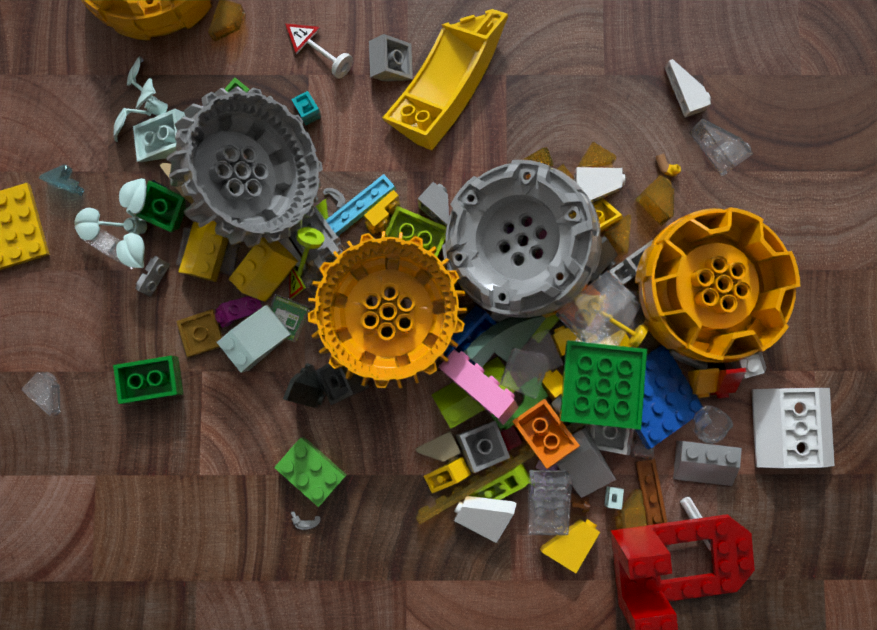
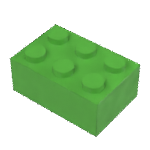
(310, 471)

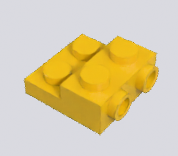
(378, 217)

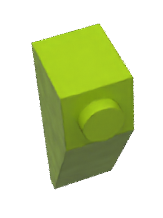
(505, 484)

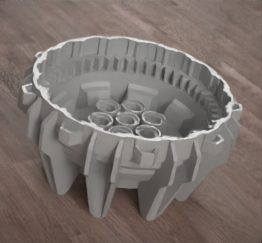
(274, 149)

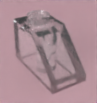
(44, 392)

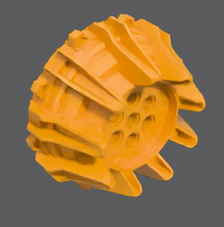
(368, 272)

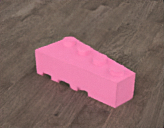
(479, 386)

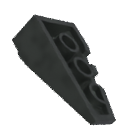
(305, 388)

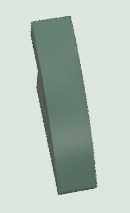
(503, 337)

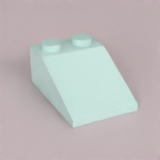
(156, 136)
(254, 338)

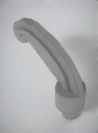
(337, 195)
(305, 524)

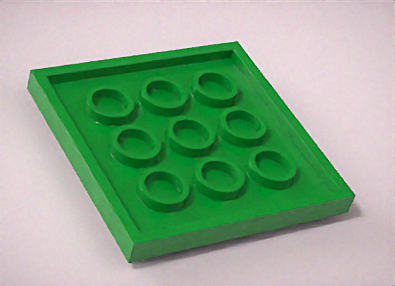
(603, 385)

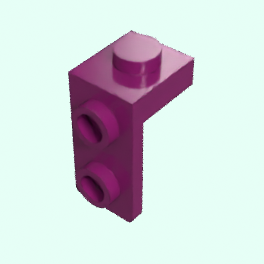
(236, 309)

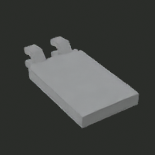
(331, 242)

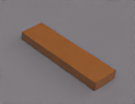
(651, 491)

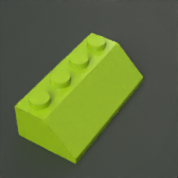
(457, 404)

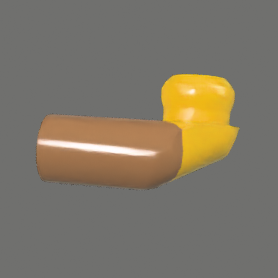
(668, 169)

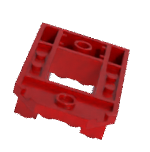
(642, 558)

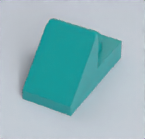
(307, 108)

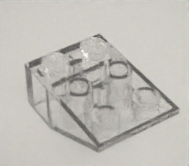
(549, 502)

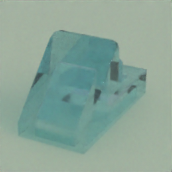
(60, 178)

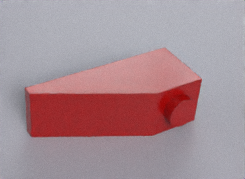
(728, 382)

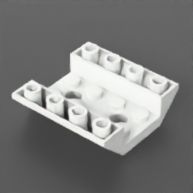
(781, 428)

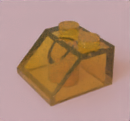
(658, 200)

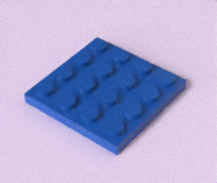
(666, 399)

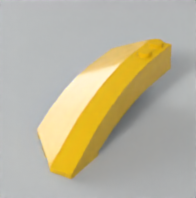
(447, 78)

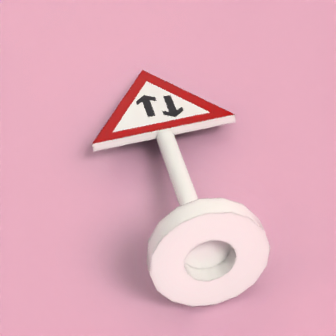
(301, 35)

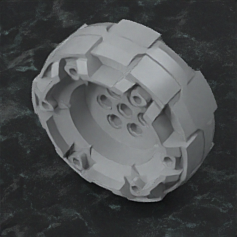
(479, 233)

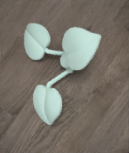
(152, 104)
(131, 249)

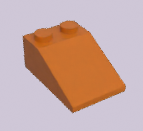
(545, 434)

